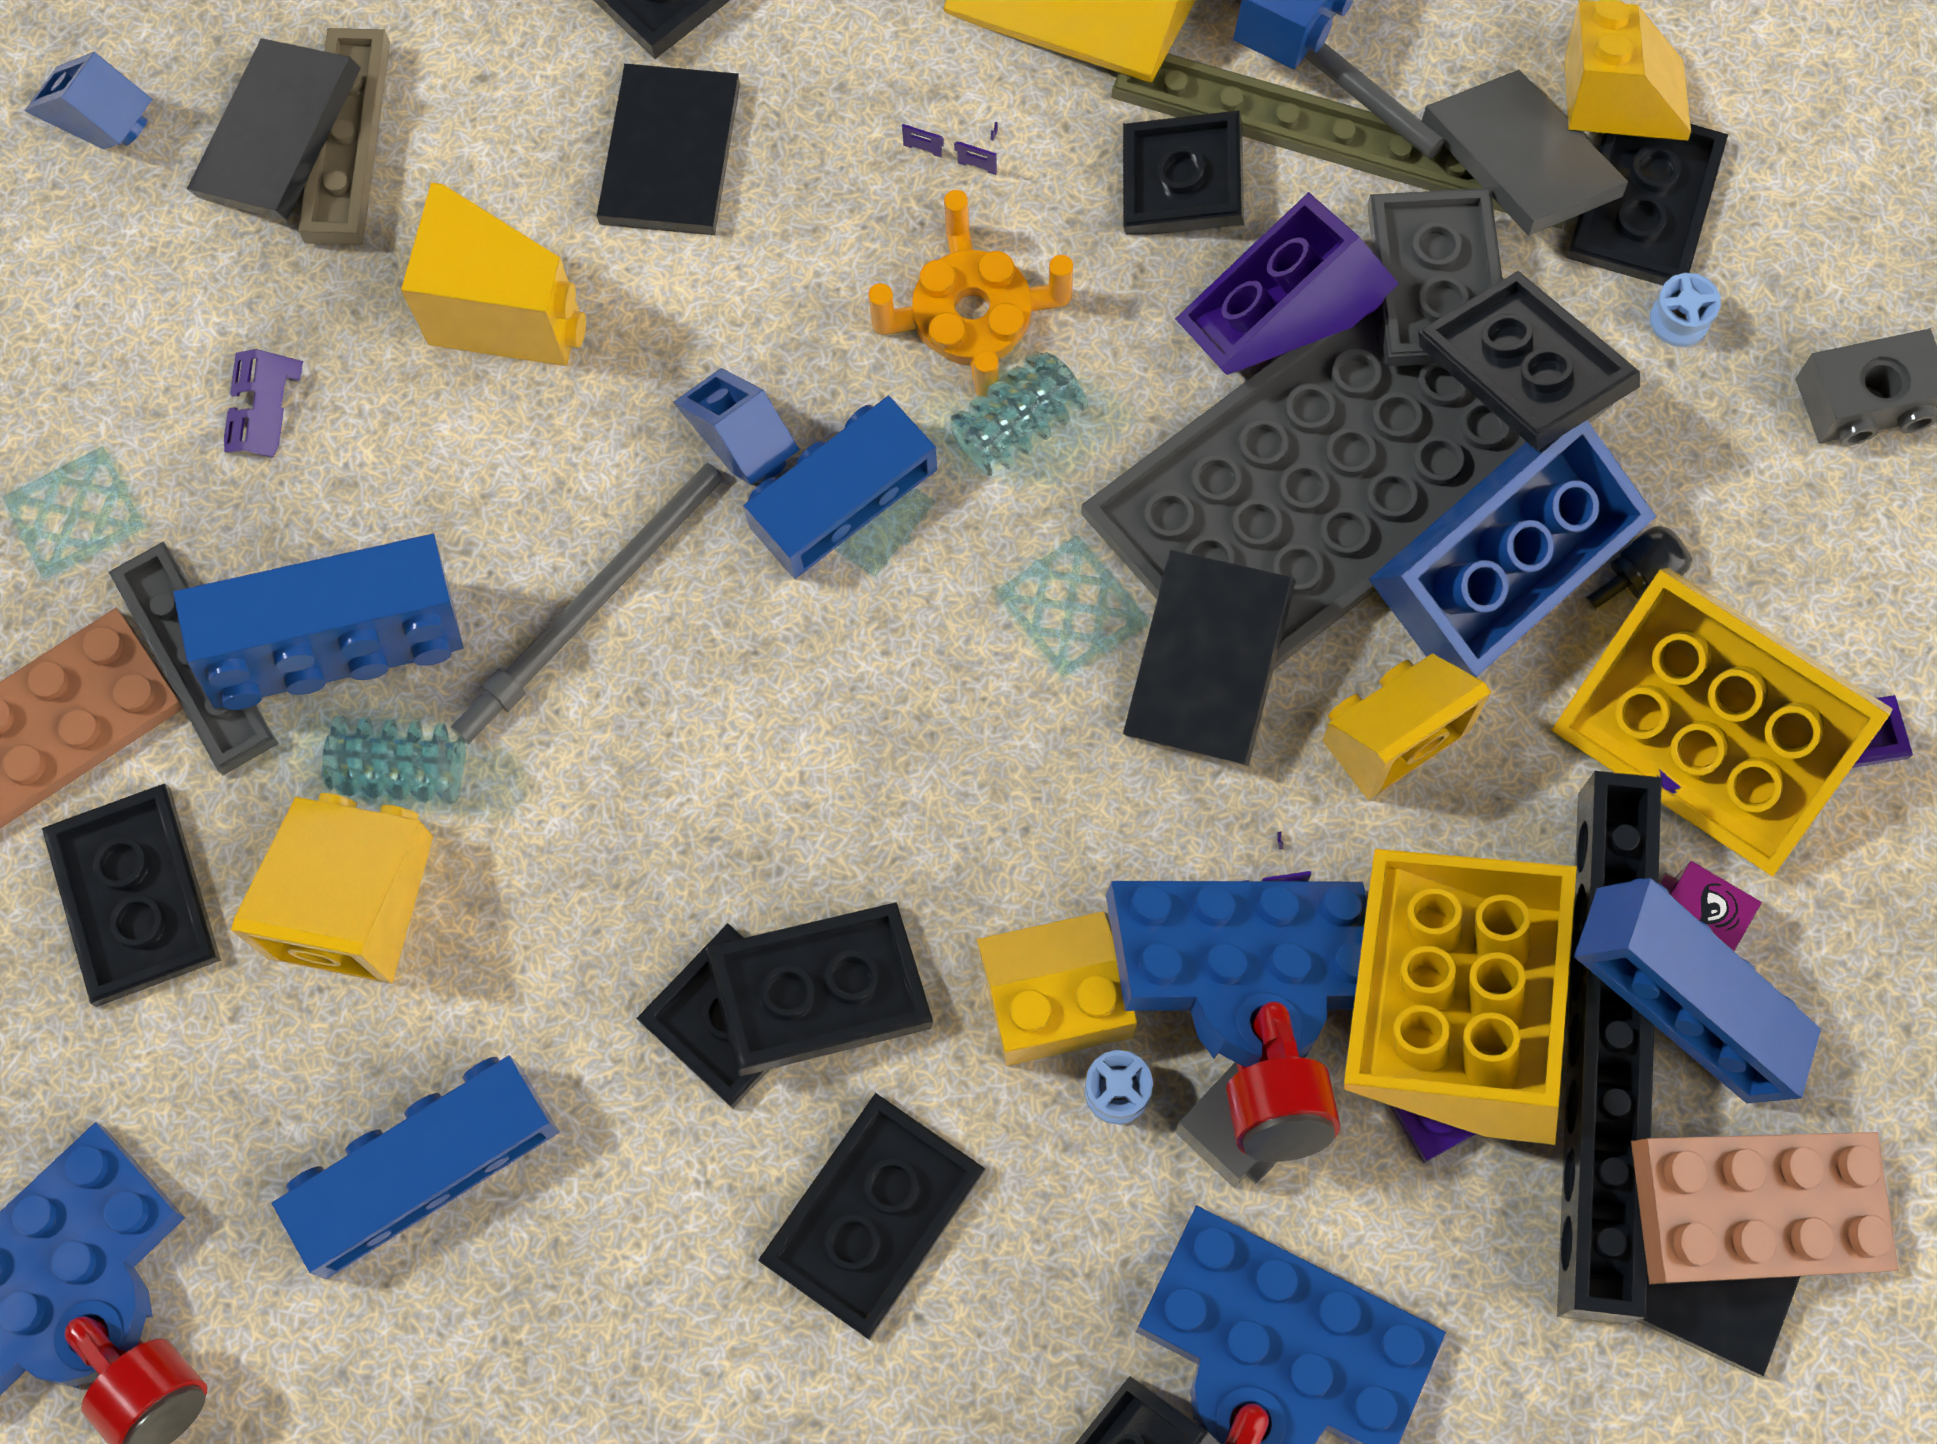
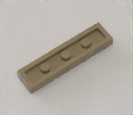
(342, 175)

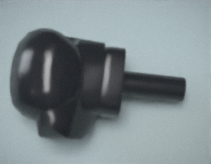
(1640, 563)

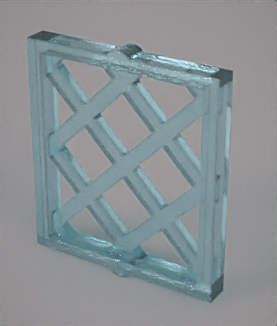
(55, 478)
(1040, 569)

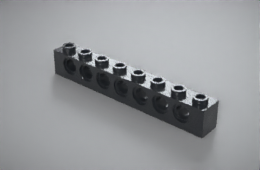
(1607, 1070)

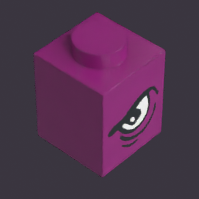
(1713, 902)

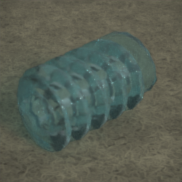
(1016, 409)
(393, 762)

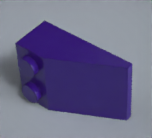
(1288, 290)

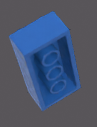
(1513, 549)
(319, 622)

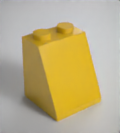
(488, 285)
(337, 888)

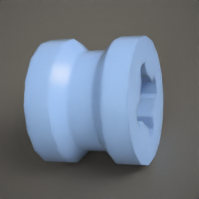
(1691, 296)
(1125, 1077)

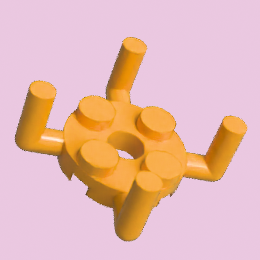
(966, 274)

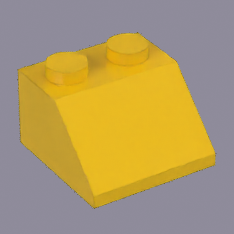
(1623, 74)
(1404, 721)
(1055, 988)

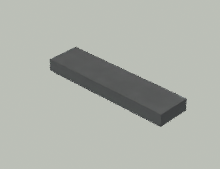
(148, 589)

